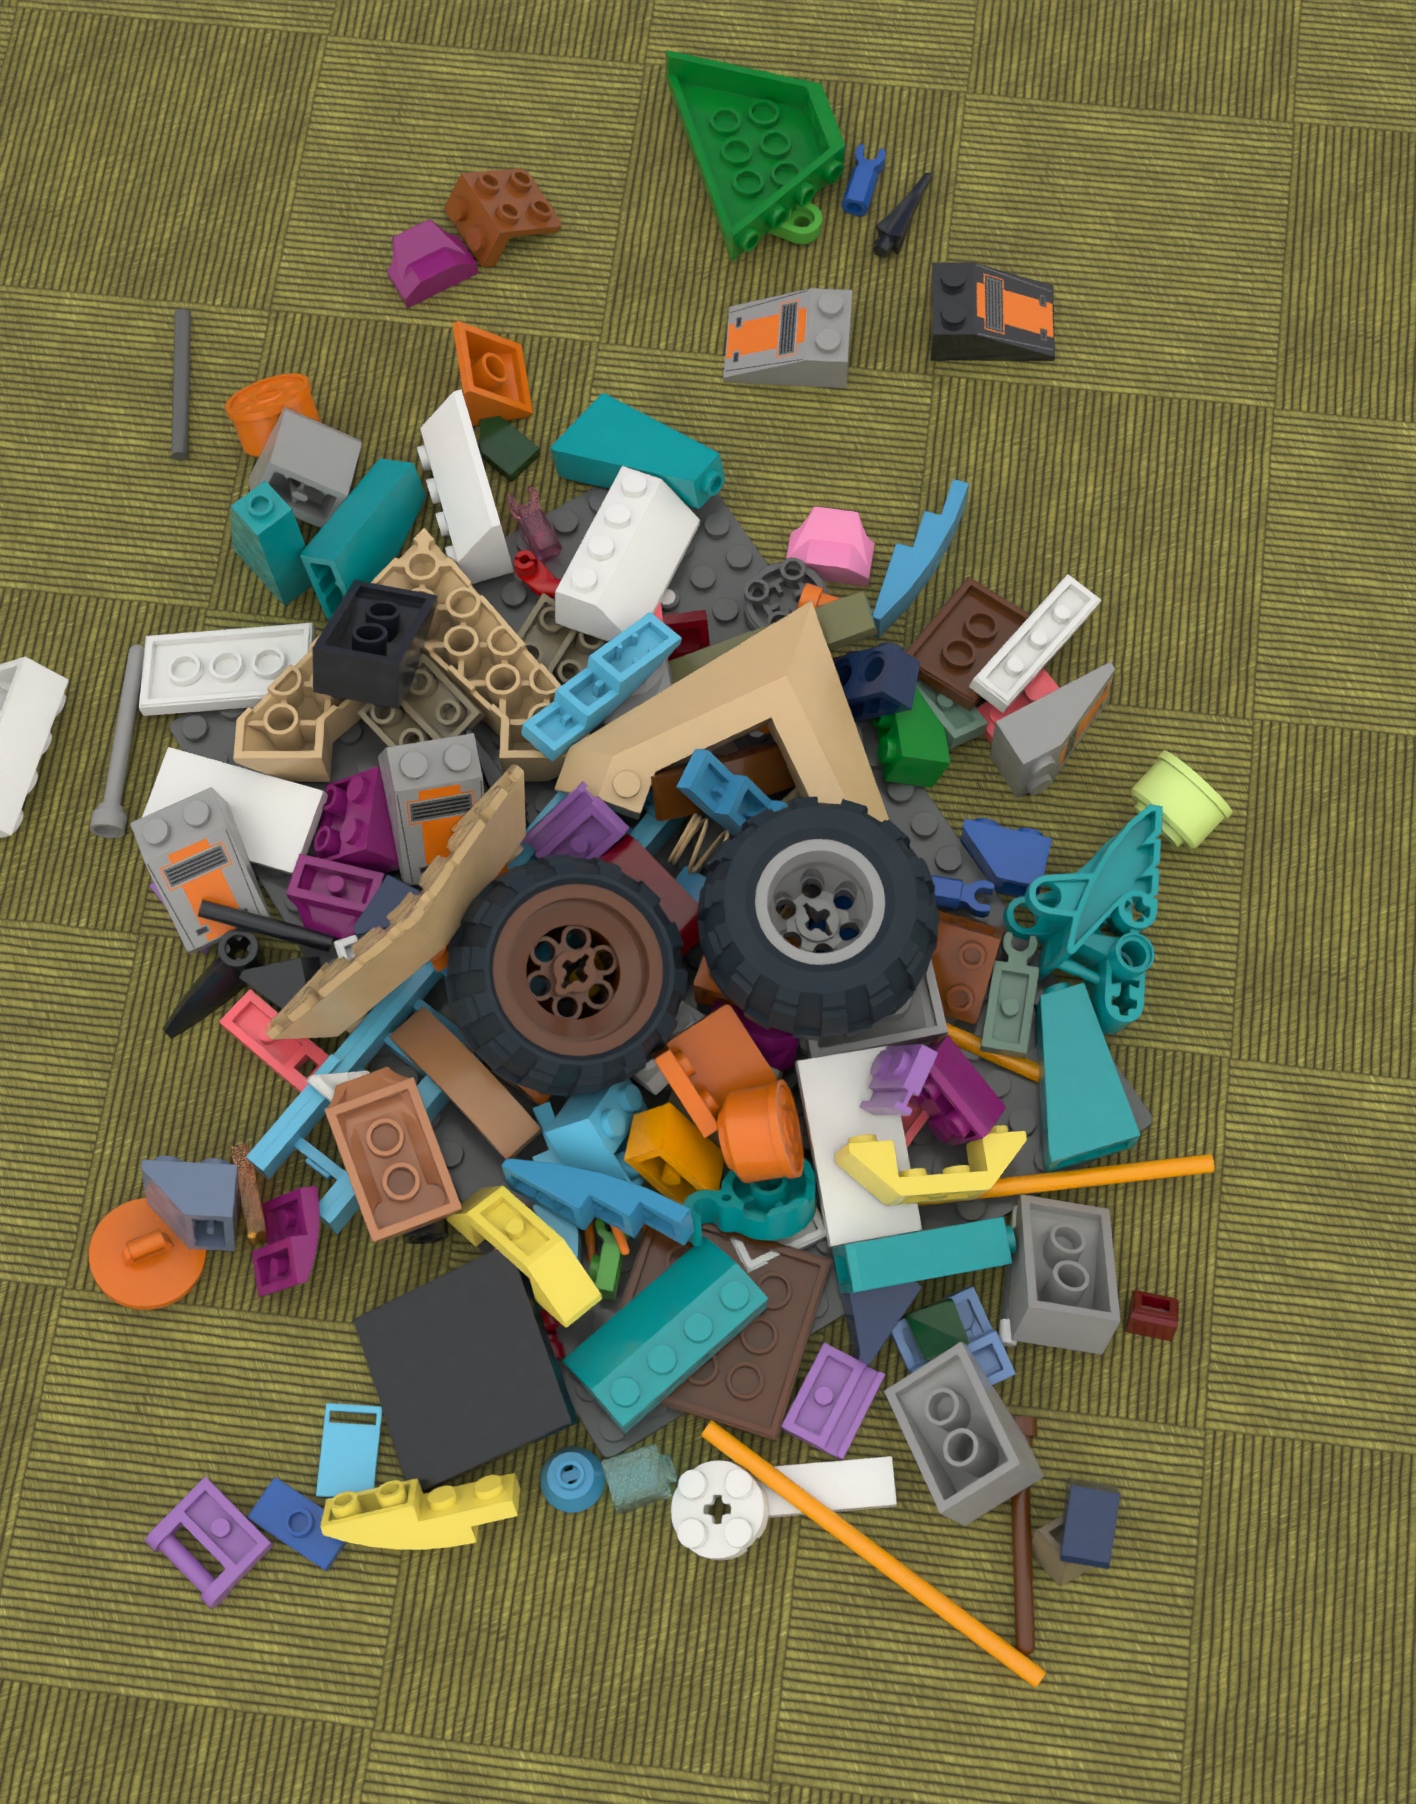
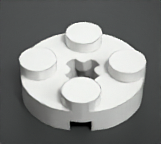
(698, 1491)

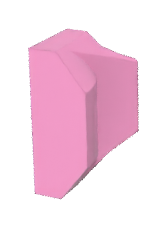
(834, 546)

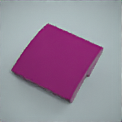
(291, 1241)

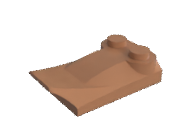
(391, 1154)

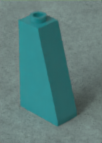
(619, 436)
(364, 531)
(270, 542)
(1079, 1086)
(923, 1255)

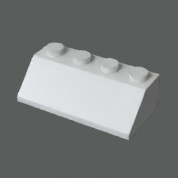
(464, 492)
(625, 557)
(28, 705)

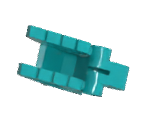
(1084, 902)

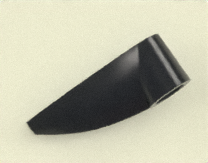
(217, 982)

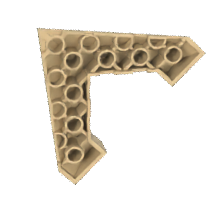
(770, 680)
(295, 728)
(420, 925)

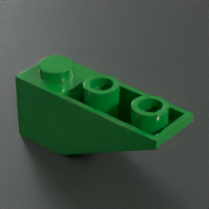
(912, 745)

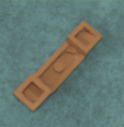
(466, 1083)

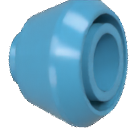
(586, 1472)

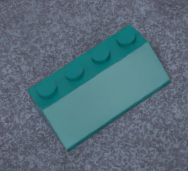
(666, 1333)

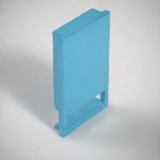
(348, 1452)

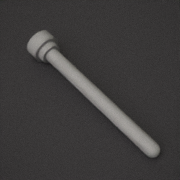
(109, 817)

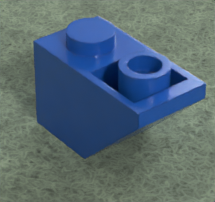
(1006, 855)

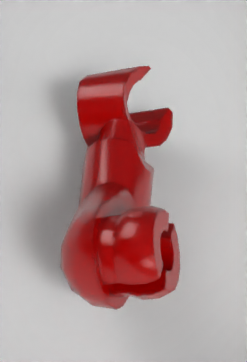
(535, 574)

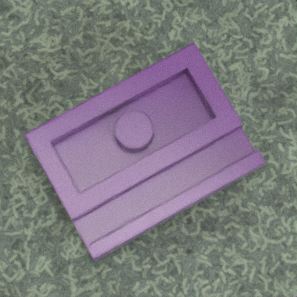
(577, 827)
(898, 1076)
(832, 1402)

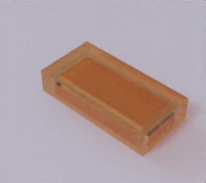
(249, 1196)

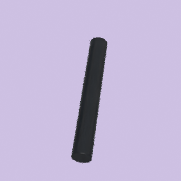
(265, 925)

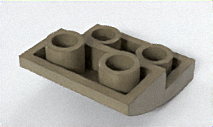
(556, 646)
(429, 711)

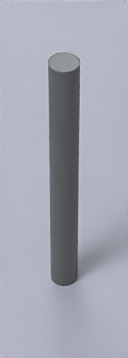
(181, 384)

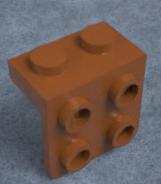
(498, 206)

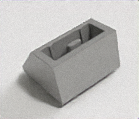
(307, 466)

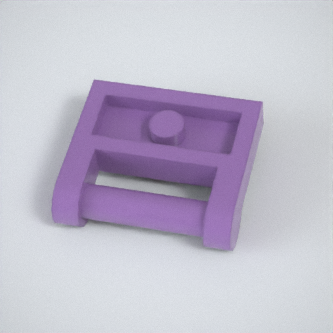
(220, 1530)

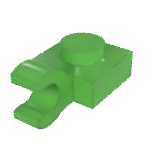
(607, 1268)

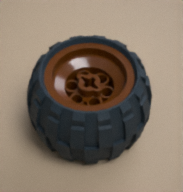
(523, 1032)

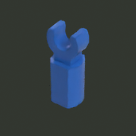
(862, 182)
(952, 893)

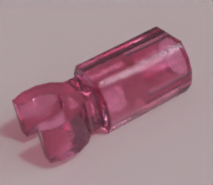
(535, 526)

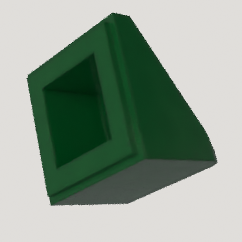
(936, 1328)

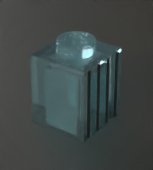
(639, 1478)

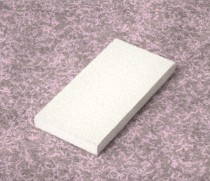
(218, 667)
(269, 812)
(831, 1101)

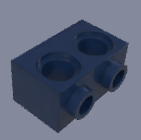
(878, 680)

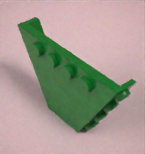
(756, 142)

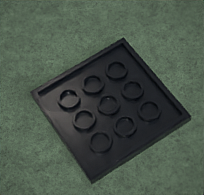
(464, 1371)

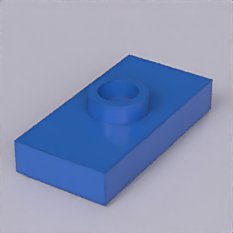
(296, 1523)

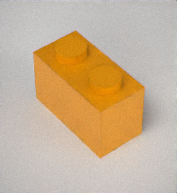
(673, 1153)

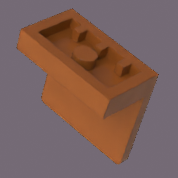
(964, 964)

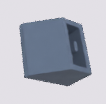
(195, 1200)

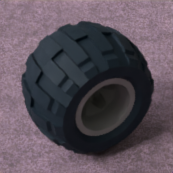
(844, 856)

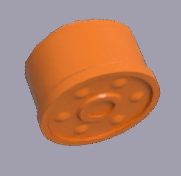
(261, 403)
(761, 1133)

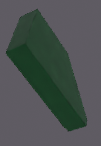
(506, 447)

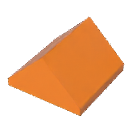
(491, 375)

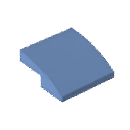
(983, 1340)

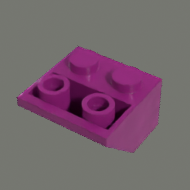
(357, 824)
(957, 1097)

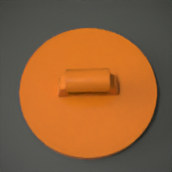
(141, 1259)

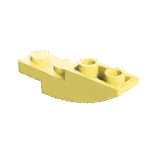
(405, 1518)

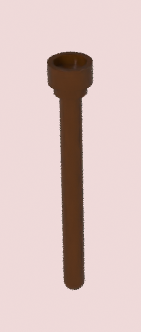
(1023, 1554)

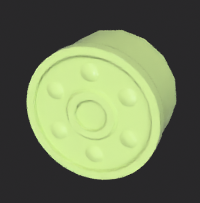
(1187, 800)

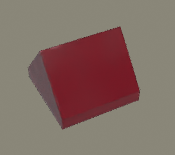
(1152, 1315)

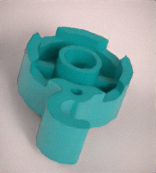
(757, 1209)

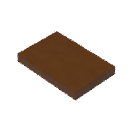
(964, 640)

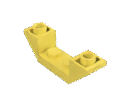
(876, 1169)
(533, 1247)

